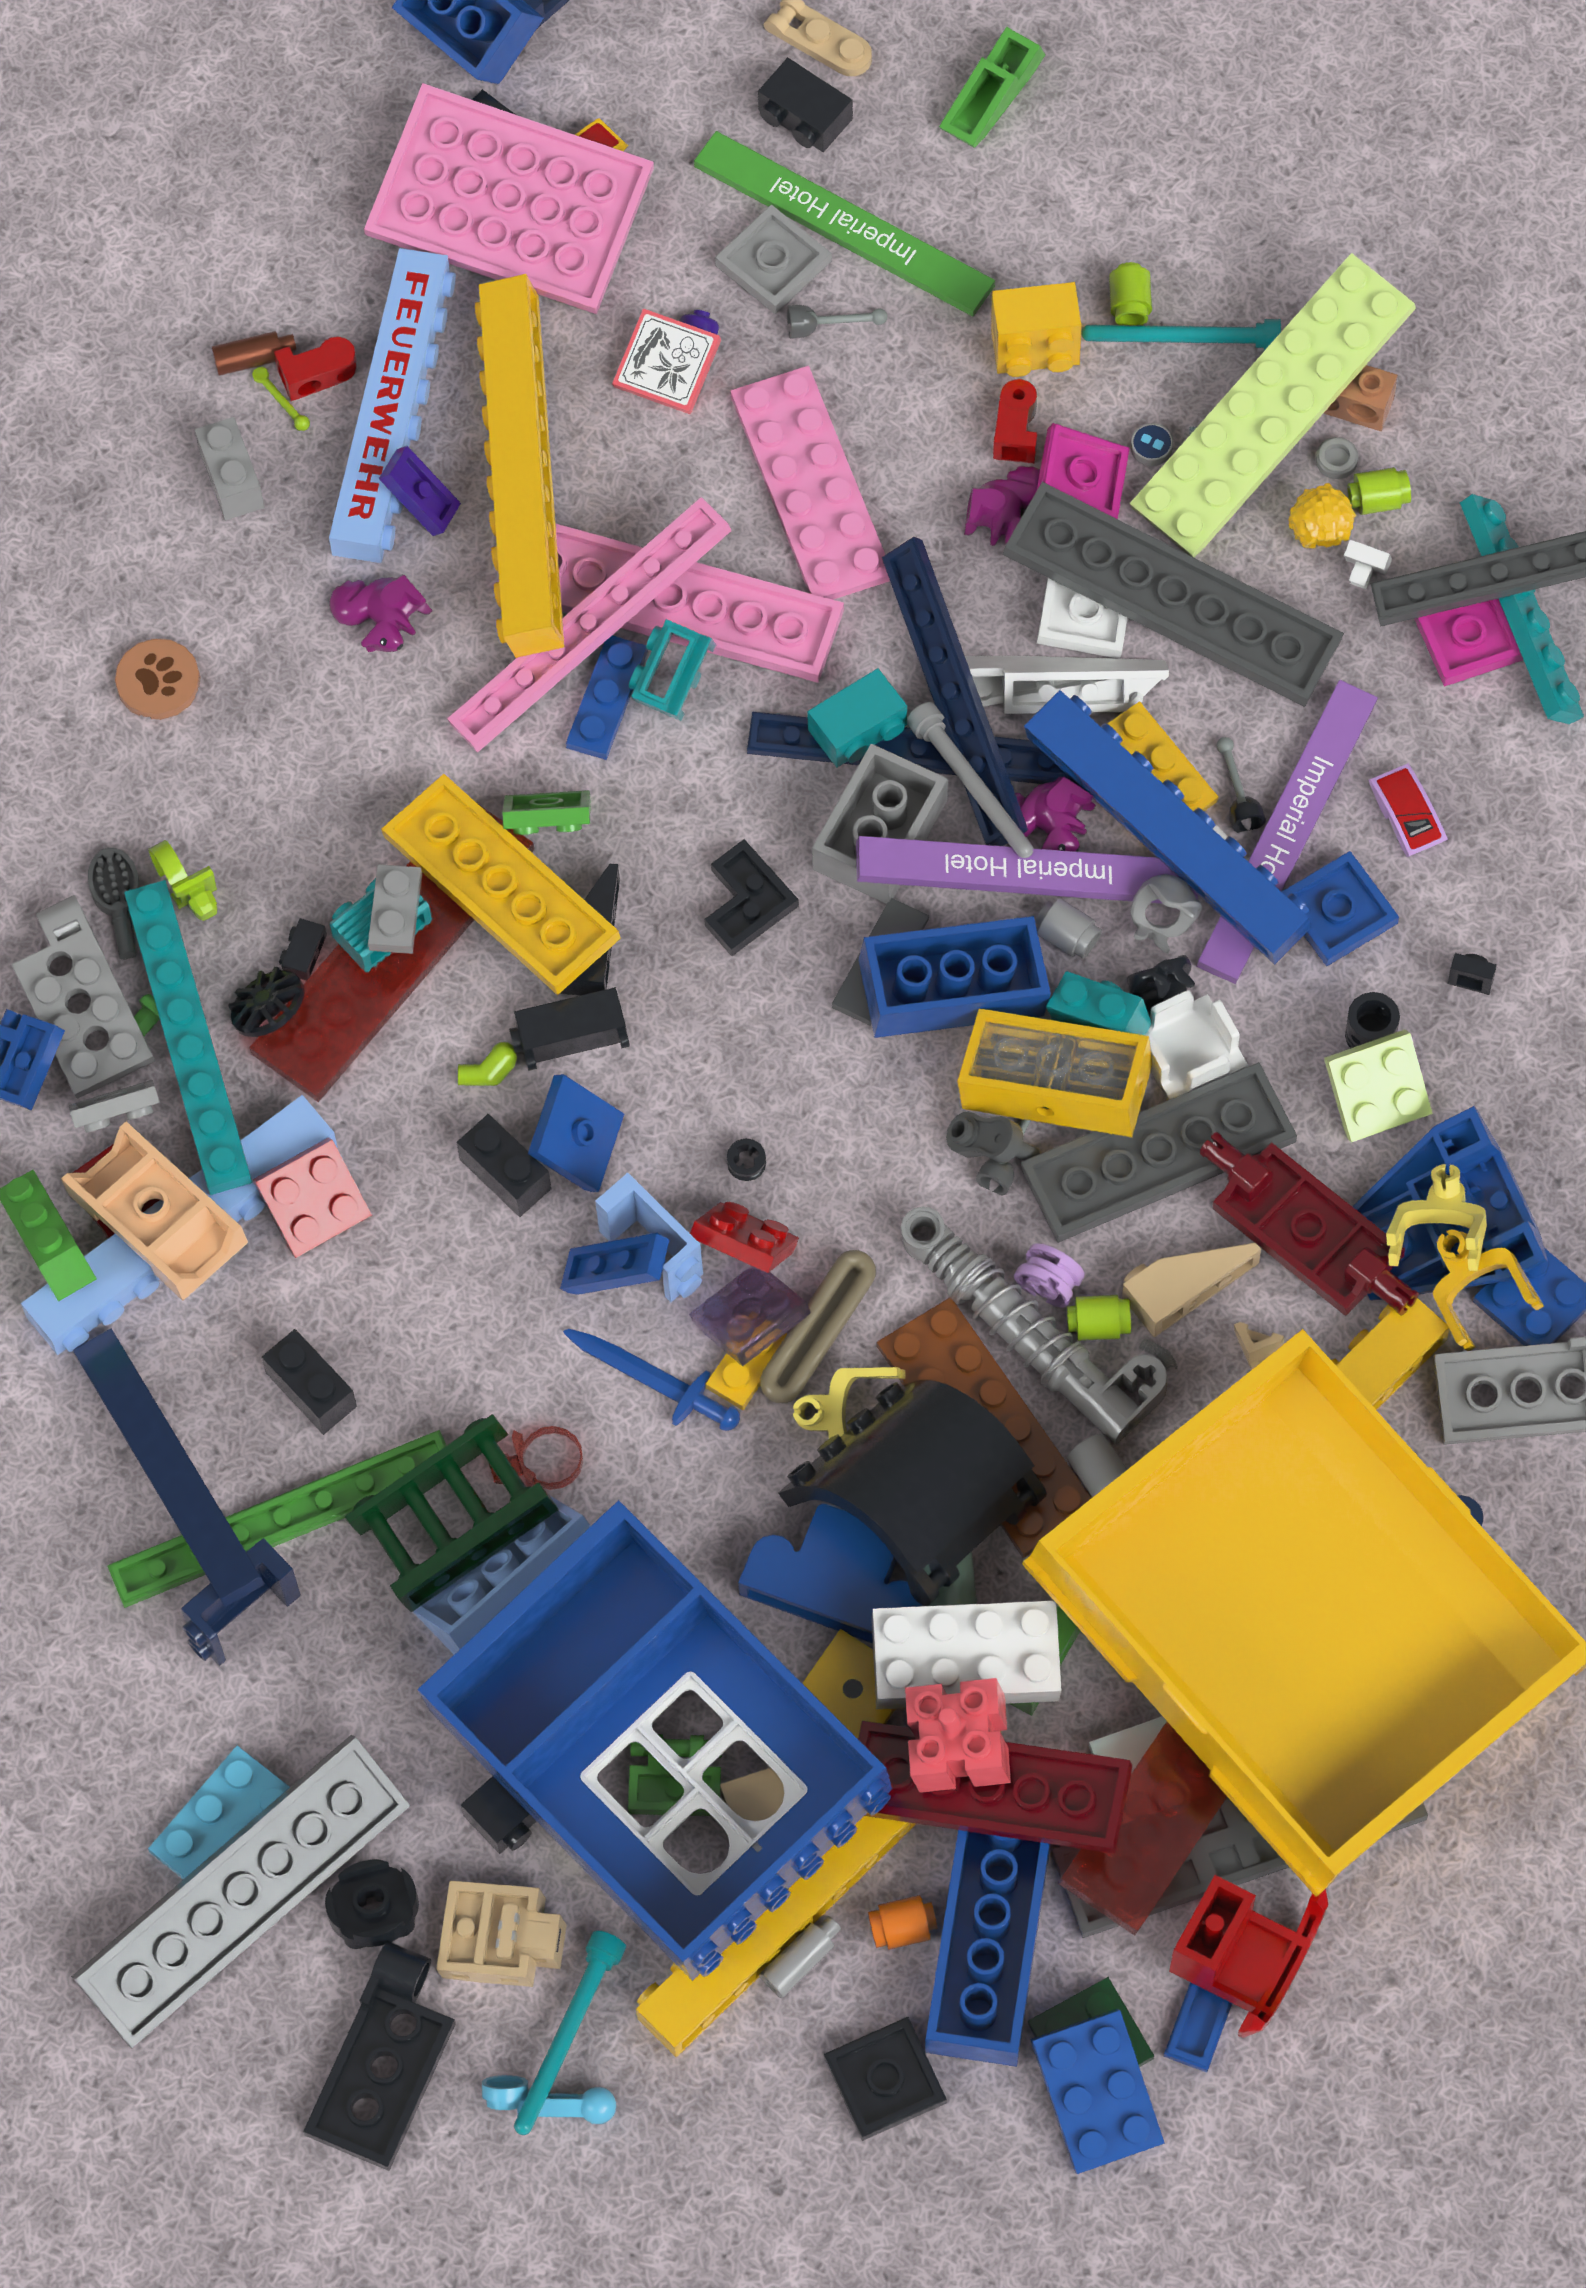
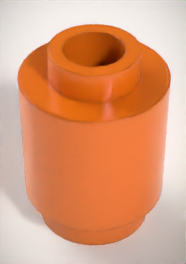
(902, 1922)

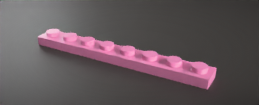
(591, 624)

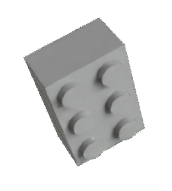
(881, 800)

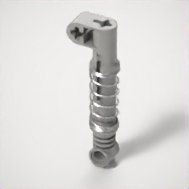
(1061, 1362)

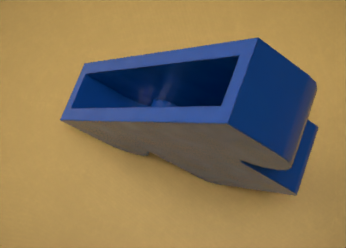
(831, 1579)

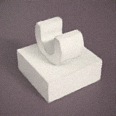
(1366, 561)

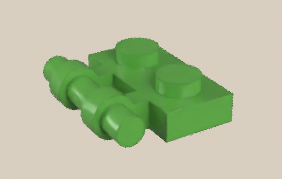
(655, 1789)

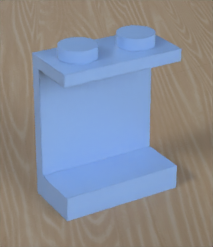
(629, 1203)

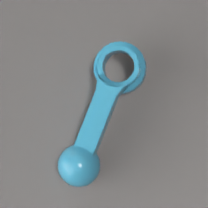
(510, 2092)

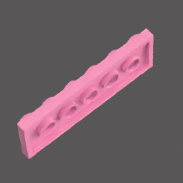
(811, 484)

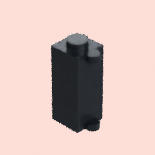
(569, 1027)

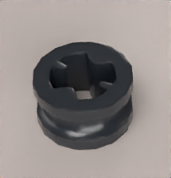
(733, 1157)

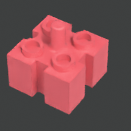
(957, 1735)

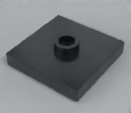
(885, 2078)

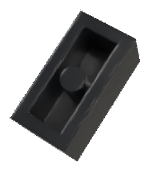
(304, 948)

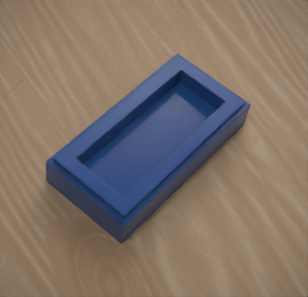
(1197, 2028)

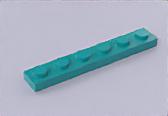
(1526, 619)

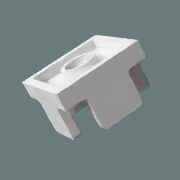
(1192, 1043)

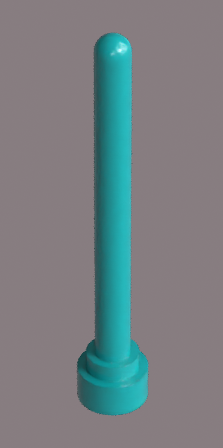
(1261, 335)
(603, 1952)

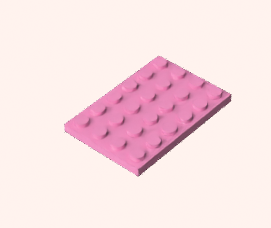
(509, 197)

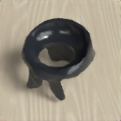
(1161, 981)

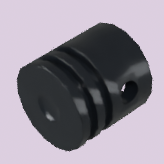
(1371, 1018)

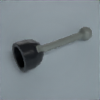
(1244, 806)

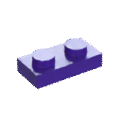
(419, 490)

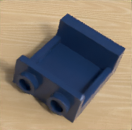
(207, 1615)

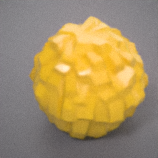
(1322, 517)

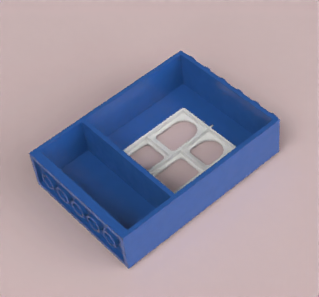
(586, 1671)

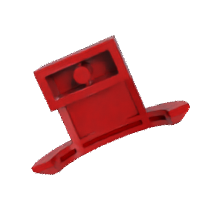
(1243, 1952)

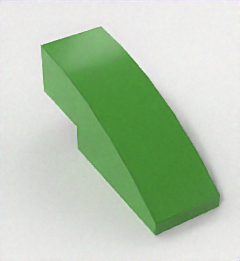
(992, 87)

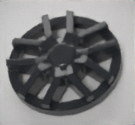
(264, 1001)

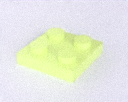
(1378, 1085)

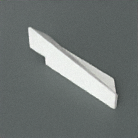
(1031, 681)

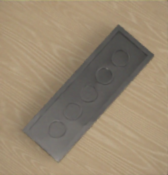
(1117, 1174)

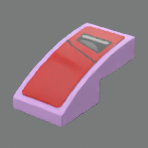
(1408, 809)

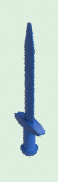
(687, 1396)

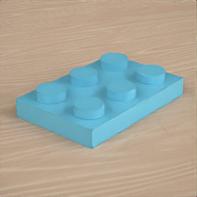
(217, 1812)

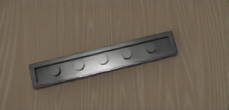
(1480, 579)

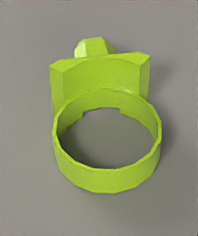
(191, 889)

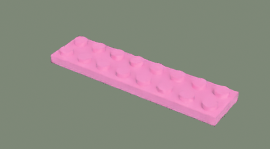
(741, 614)

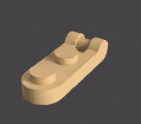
(820, 38)

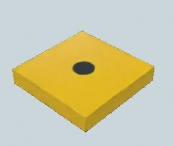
(846, 1683)

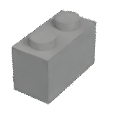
(229, 468)

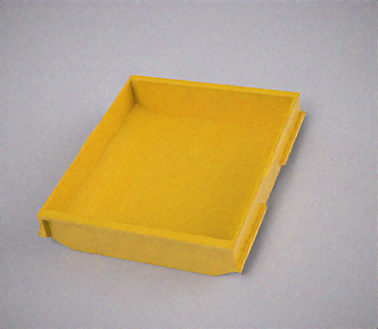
(1308, 1609)

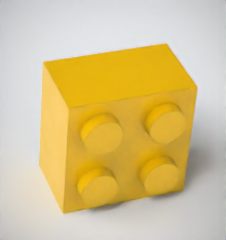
(1036, 328)

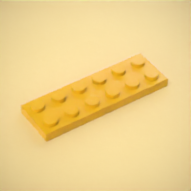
(501, 884)

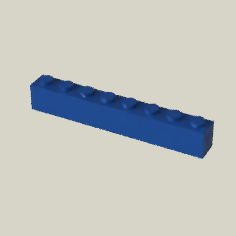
(1168, 827)

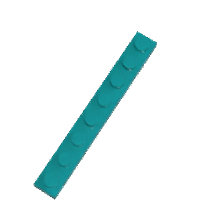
(188, 1038)

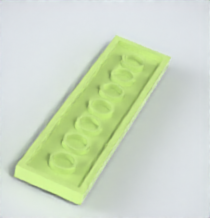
(1273, 405)

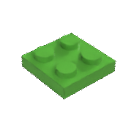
(561, 809)

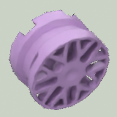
(1049, 1274)

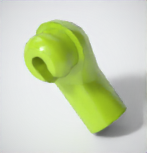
(491, 1070)

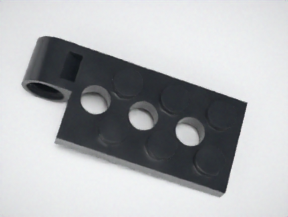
(389, 1992)

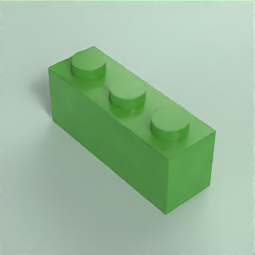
(46, 1235)

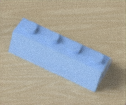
(482, 1593)

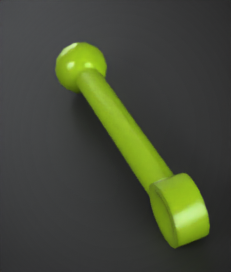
(261, 375)

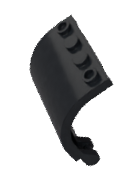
(925, 1477)

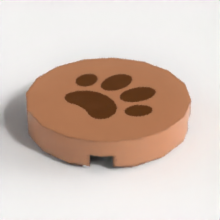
(157, 678)

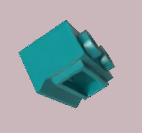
(685, 677)

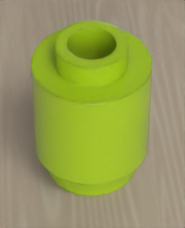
(1130, 294)
(1379, 490)
(1099, 1317)

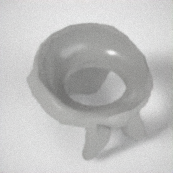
(1172, 893)

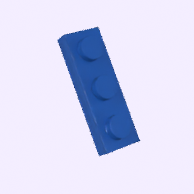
(606, 697)
(615, 1264)

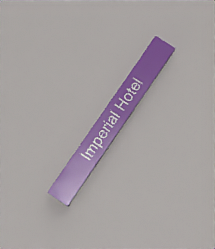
(1295, 814)
(1003, 870)

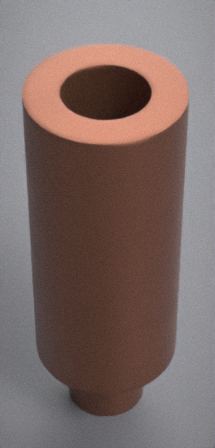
(250, 352)

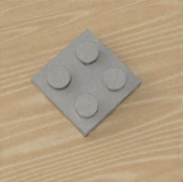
(773, 259)
(96, 1111)

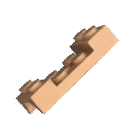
(181, 1240)

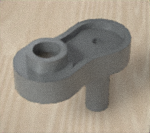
(988, 1137)

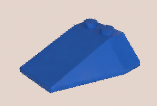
(1487, 1183)

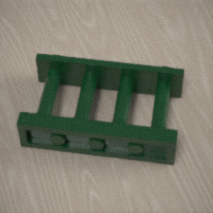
(453, 1555)

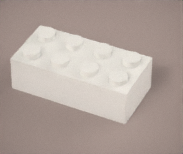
(967, 1644)

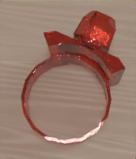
(517, 1460)

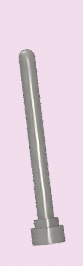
(928, 725)

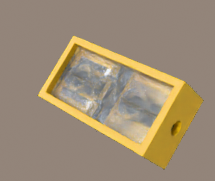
(1055, 1072)

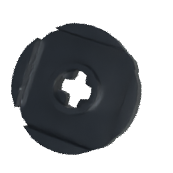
(372, 1927)

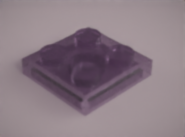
(749, 1314)

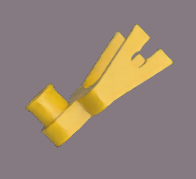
(1460, 1277)

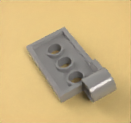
(108, 1010)
(1501, 1370)

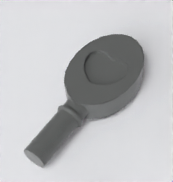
(108, 878)

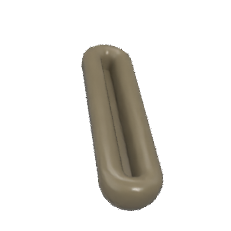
(814, 1335)

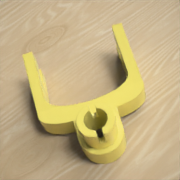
(1444, 1205)
(832, 1407)

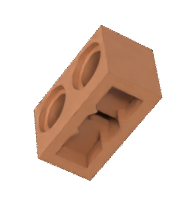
(1366, 398)

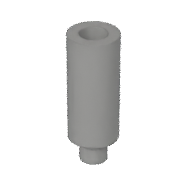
(800, 1956)

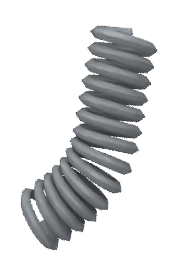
(1159, 1354)

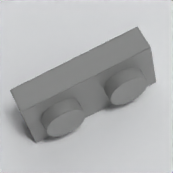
(395, 909)

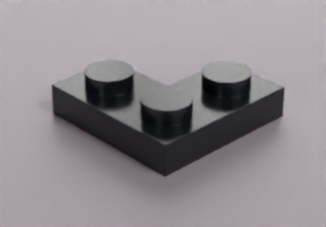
(757, 902)

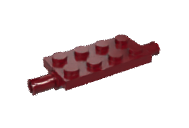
(1306, 1227)

